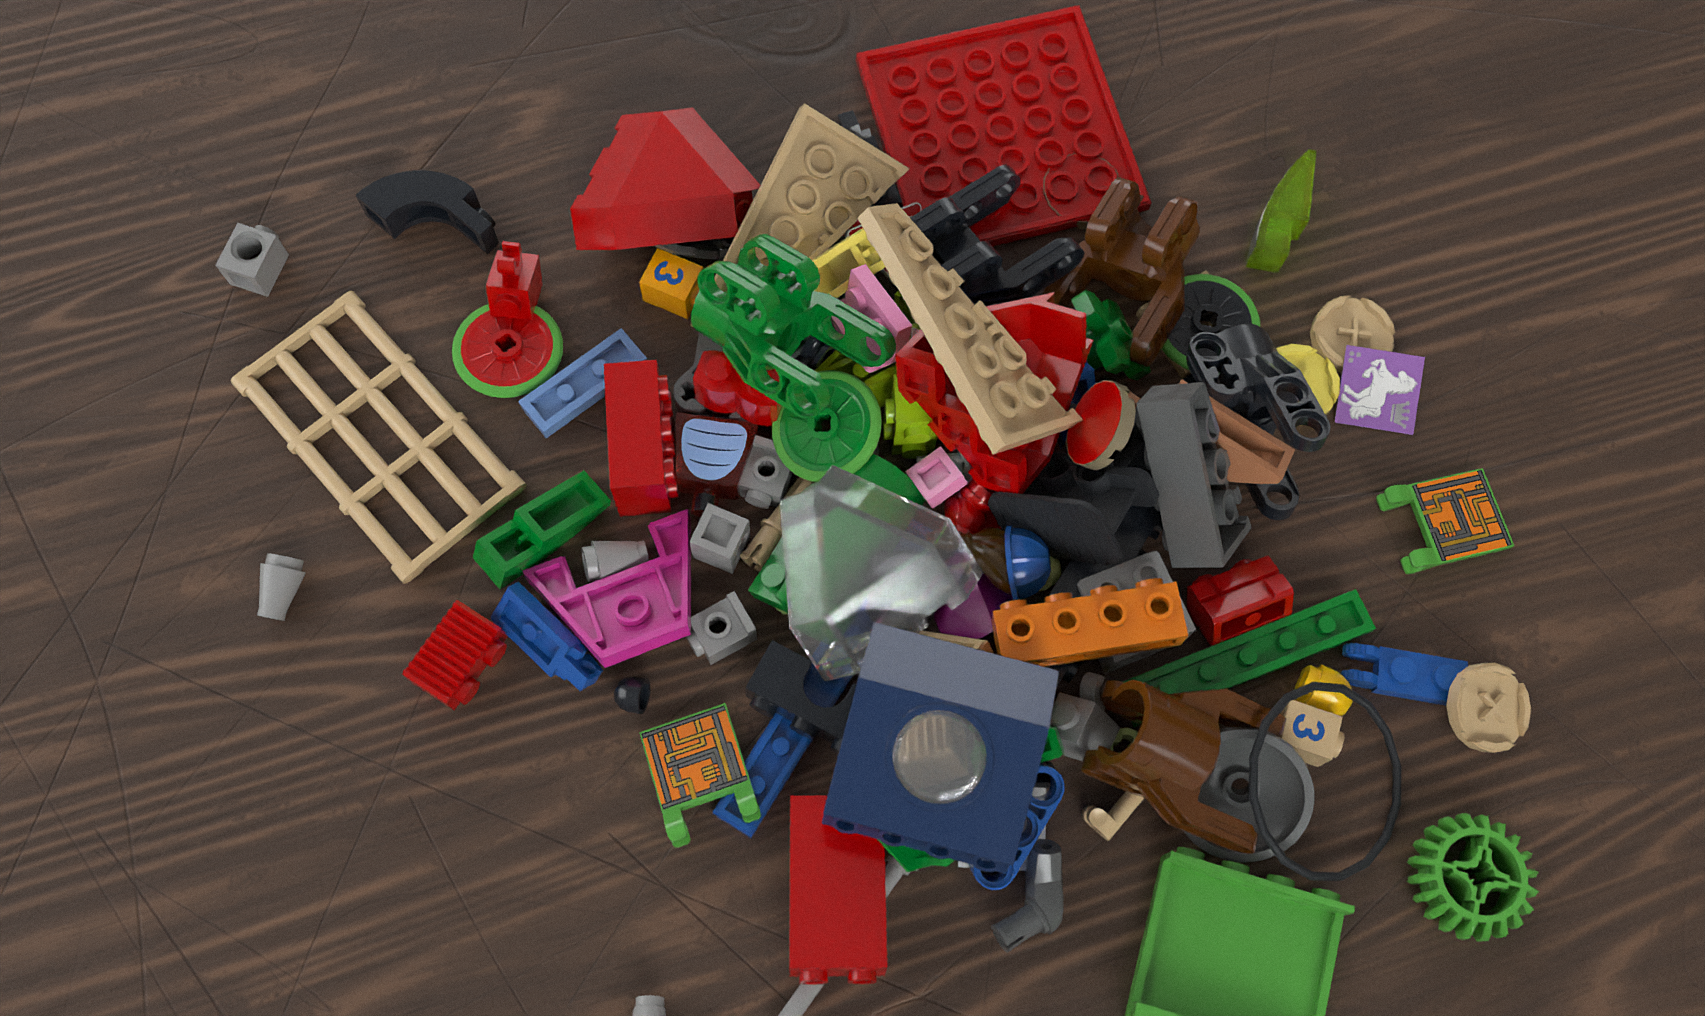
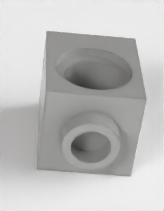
(258, 273)
(720, 538)

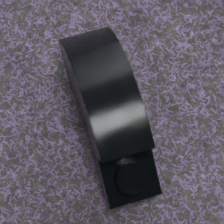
(427, 196)

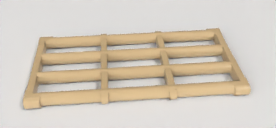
(385, 475)

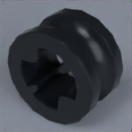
(816, 350)

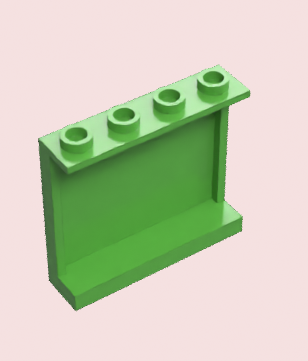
(1234, 943)

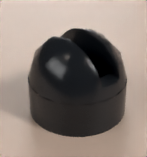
(633, 694)

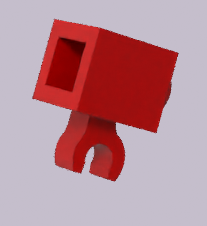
(514, 283)

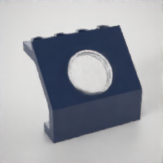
(941, 748)

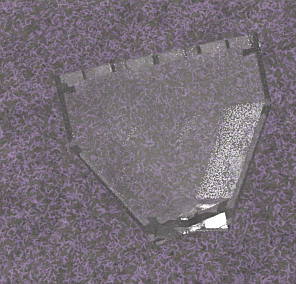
(862, 560)

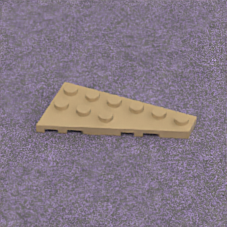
(815, 188)

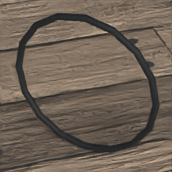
(1253, 782)

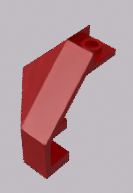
(662, 185)
(1053, 348)

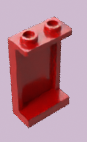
(834, 899)

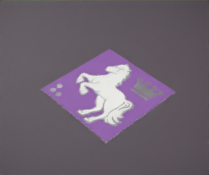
(1379, 389)

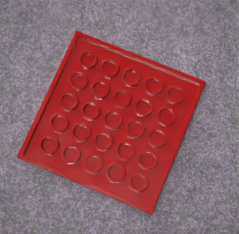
(994, 99)

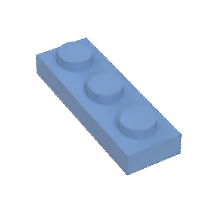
(577, 385)

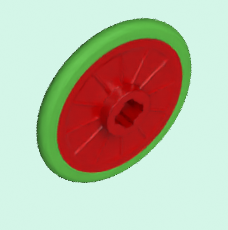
(512, 373)

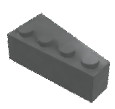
(1190, 476)

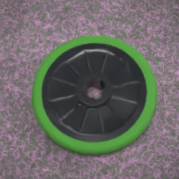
(1213, 301)

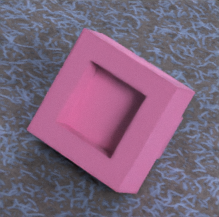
(936, 477)

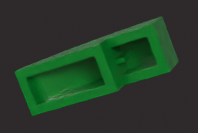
(539, 528)

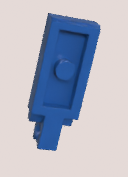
(544, 638)

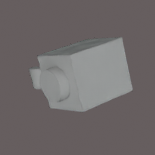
(1082, 720)

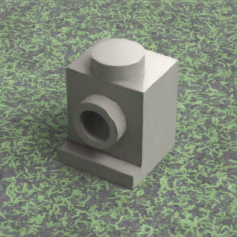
(762, 490)
(738, 632)

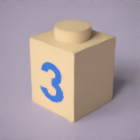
(1312, 732)

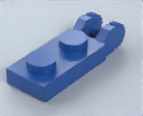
(1403, 673)

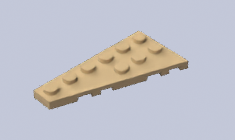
(966, 338)

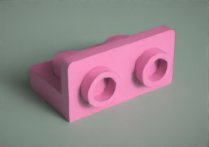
(872, 300)

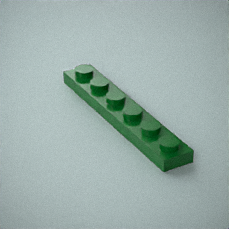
(1265, 648)

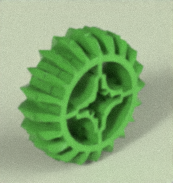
(1482, 845)

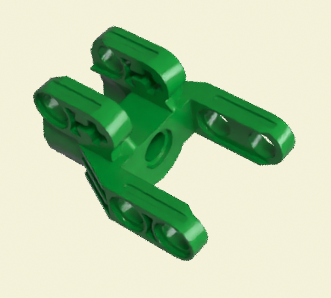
(769, 316)

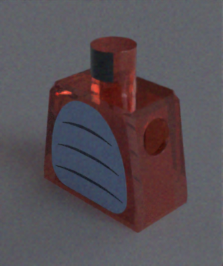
(711, 457)

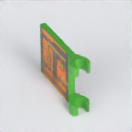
(1454, 516)
(697, 763)

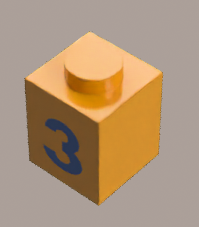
(670, 283)

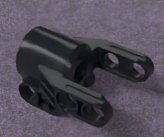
(977, 262)
(1264, 391)

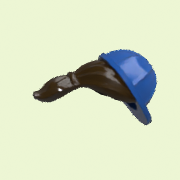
(1011, 559)

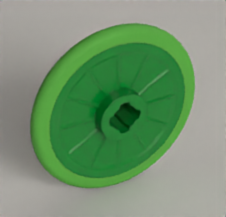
(848, 443)

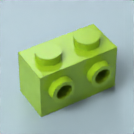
(906, 426)

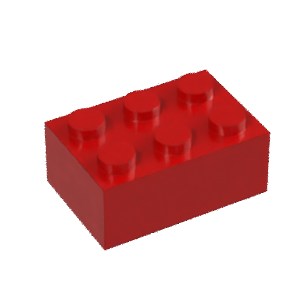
(640, 438)

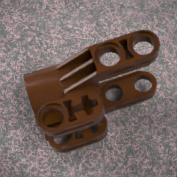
(1136, 262)
(1177, 754)

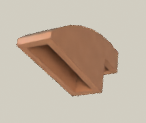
(1252, 451)

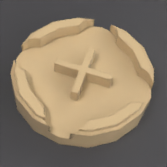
(1350, 323)
(1488, 707)

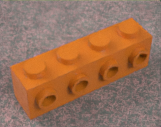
(1091, 625)

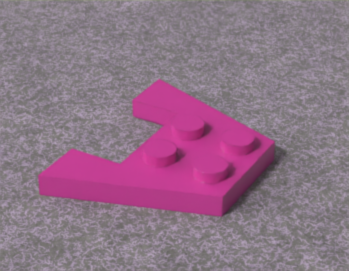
(630, 608)

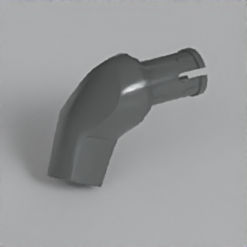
(1043, 898)

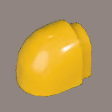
(1328, 701)

